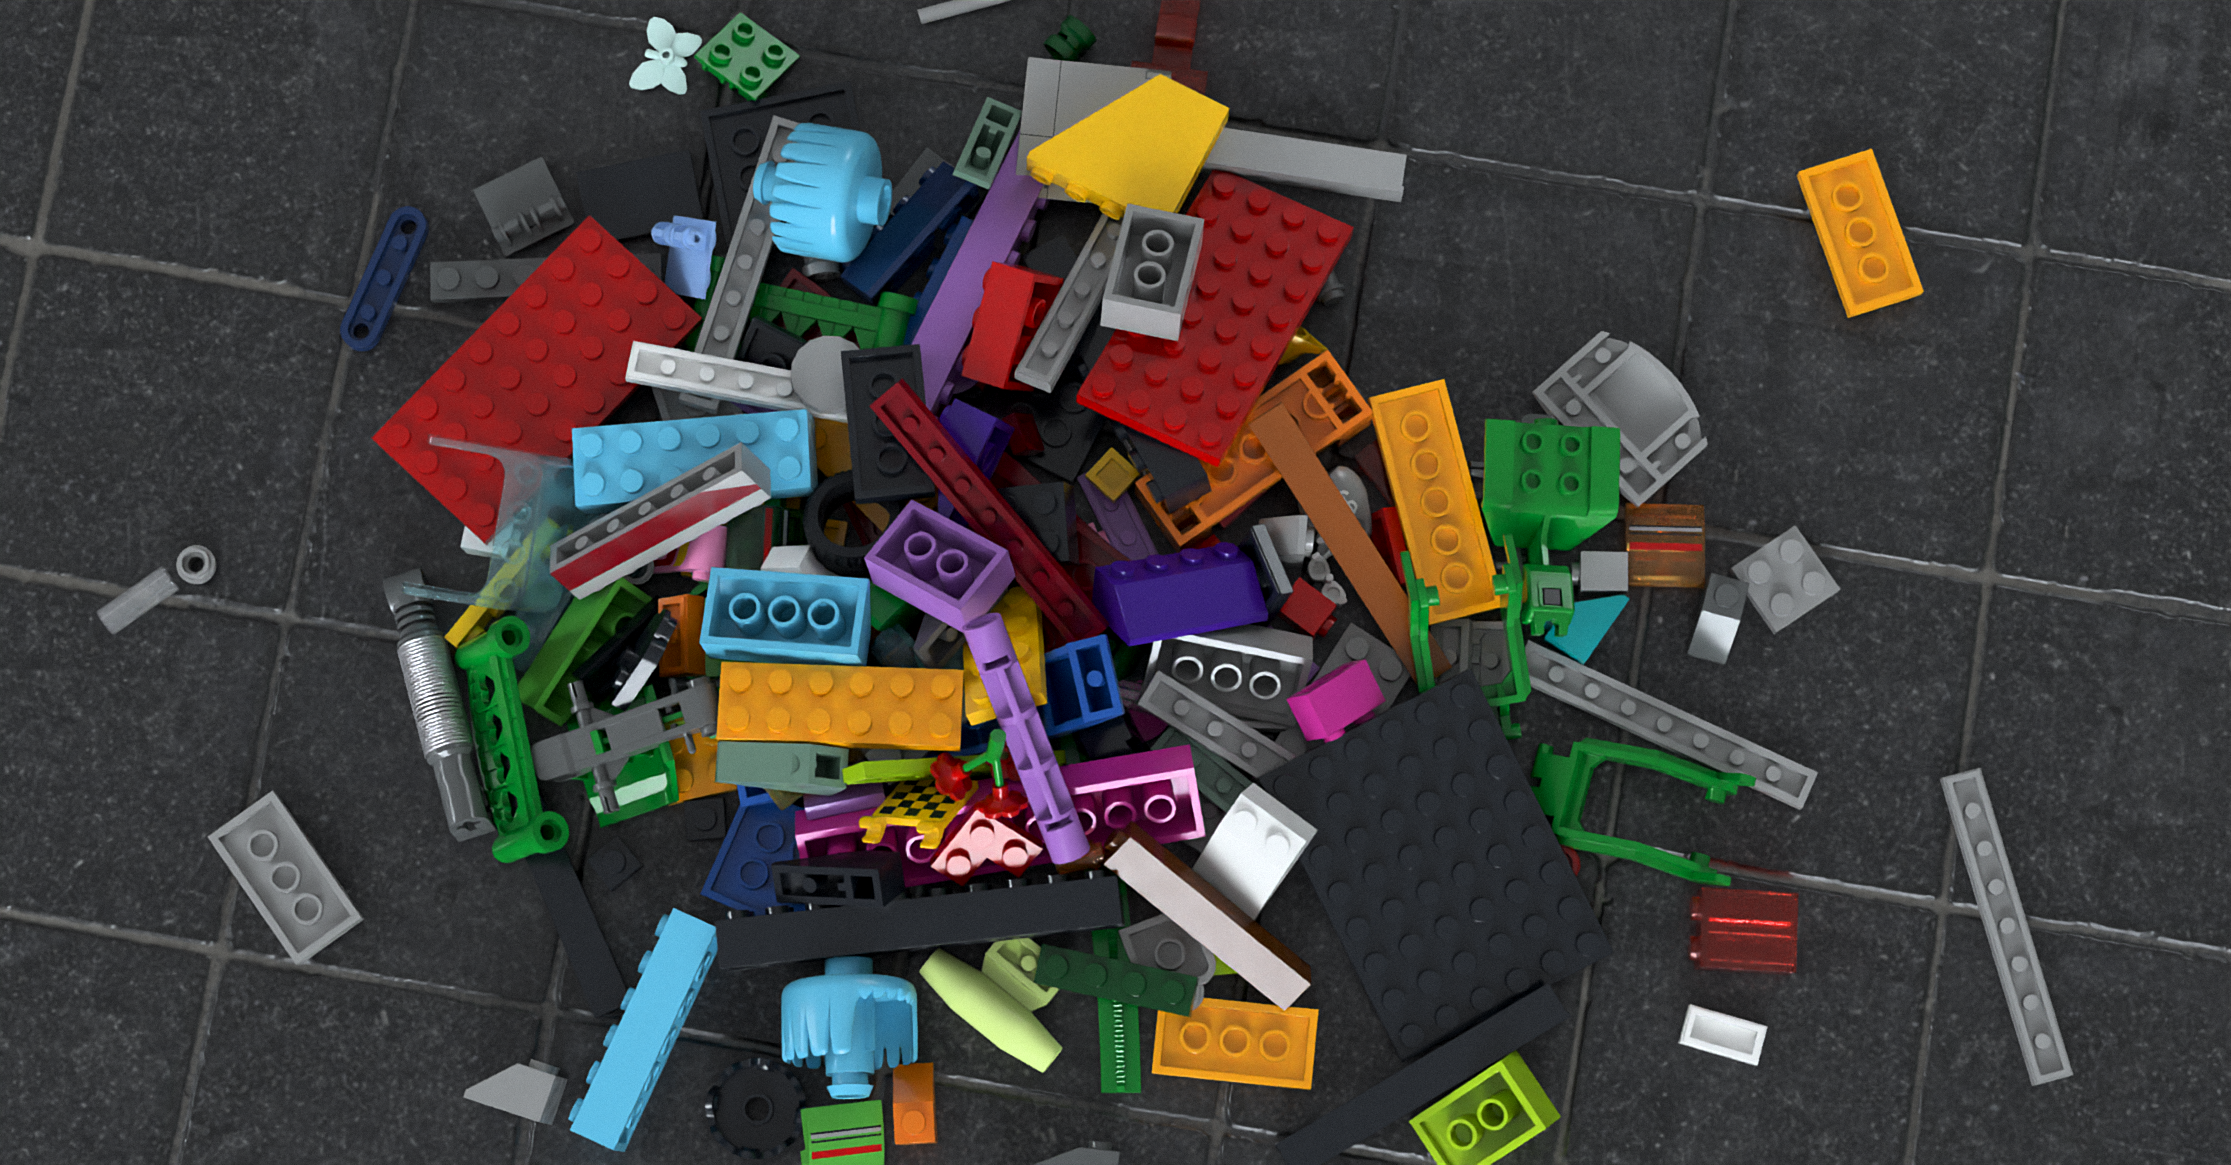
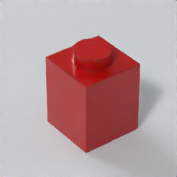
(1308, 610)

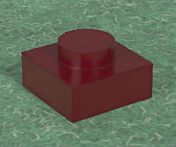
(1026, 437)

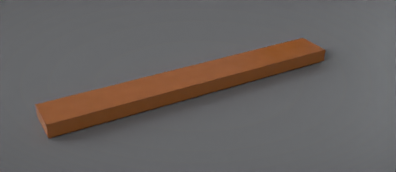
(1342, 533)

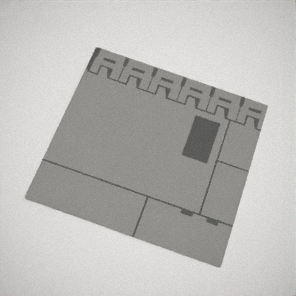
(1064, 94)

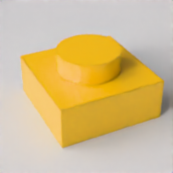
(1112, 475)

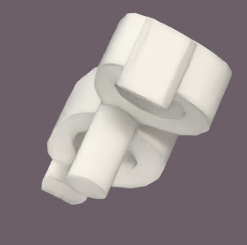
(1319, 571)

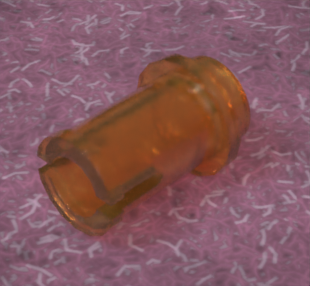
(1092, 859)

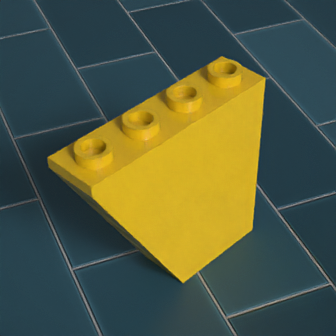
(1134, 149)

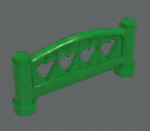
(801, 310)
(530, 828)

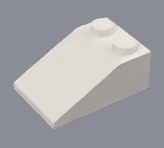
(1253, 849)

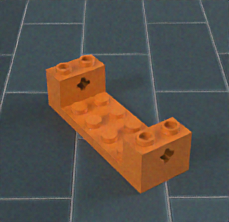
(1325, 411)

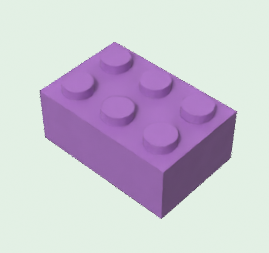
(939, 566)

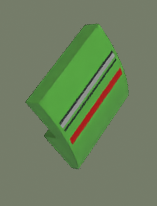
(843, 1134)

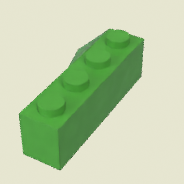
(574, 639)

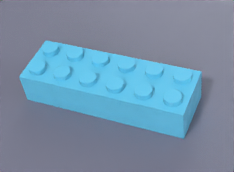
(632, 459)
(646, 1031)

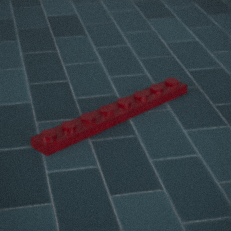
(988, 512)

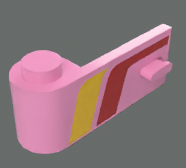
(696, 555)

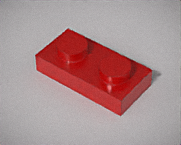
(1389, 540)

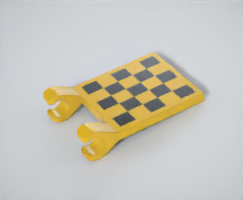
(916, 805)

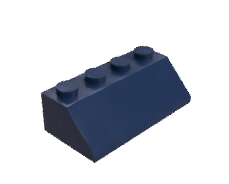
(908, 238)

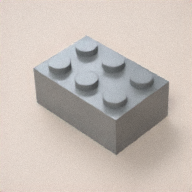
(1152, 272)

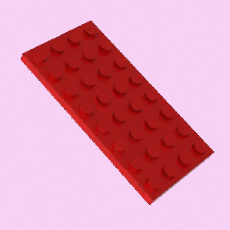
(1248, 298)
(536, 371)

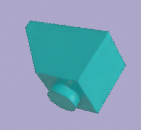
(1587, 627)

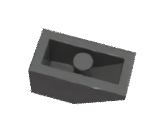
(1717, 618)

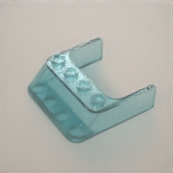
(532, 515)

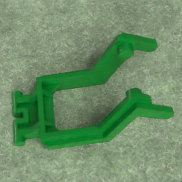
(1508, 585)
(1566, 787)

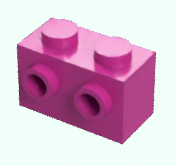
(1336, 701)

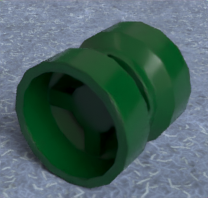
(1070, 40)

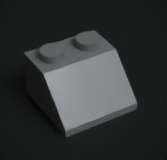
(523, 1091)

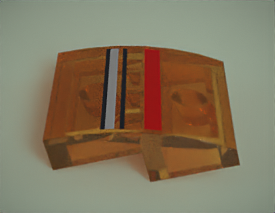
(1665, 545)

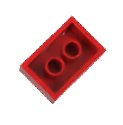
(1006, 323)

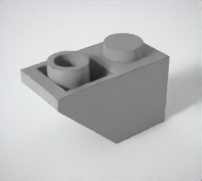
(1290, 538)

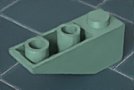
(782, 766)

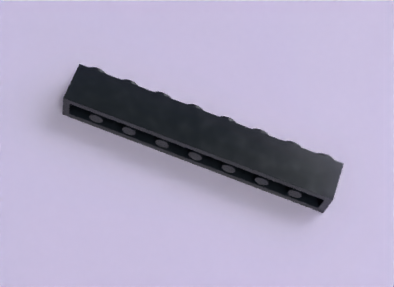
(1173, 474)

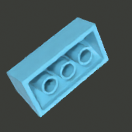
(786, 618)

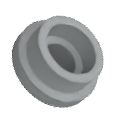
(186, 559)

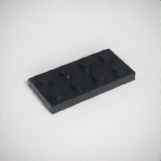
(879, 461)

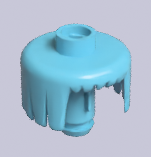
(826, 195)
(851, 1022)

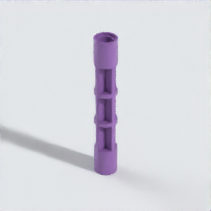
(1026, 738)

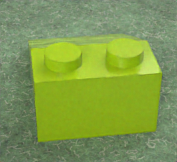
(1486, 1115)

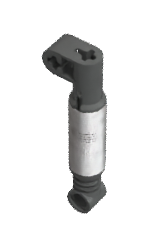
(438, 716)

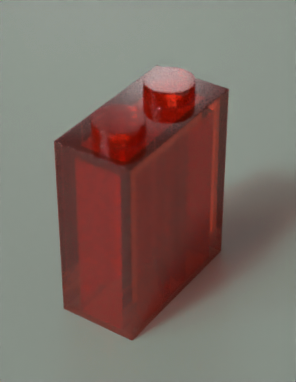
(1744, 931)

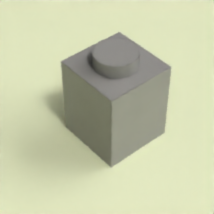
(1600, 573)

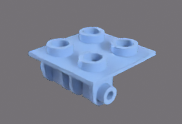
(689, 254)

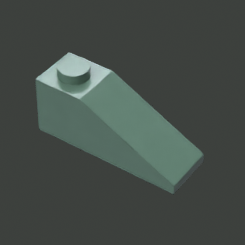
(988, 143)

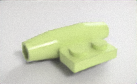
(999, 998)

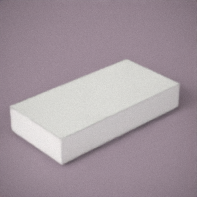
(1722, 1034)

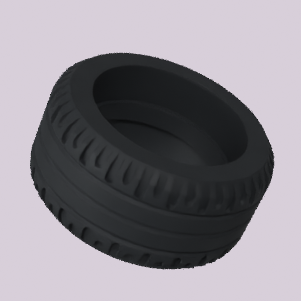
(820, 505)

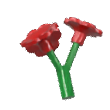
(954, 779)

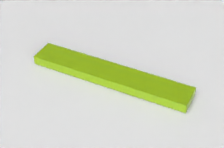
(911, 769)

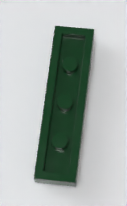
(1116, 980)

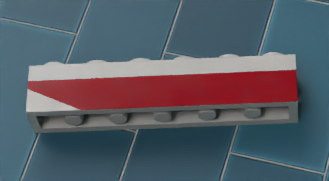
(660, 521)

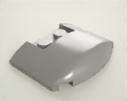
(1632, 391)

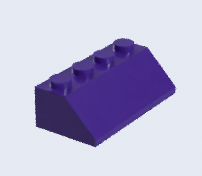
(1179, 594)

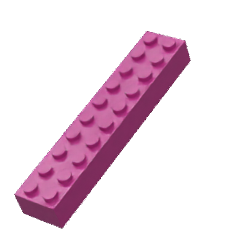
(1147, 787)

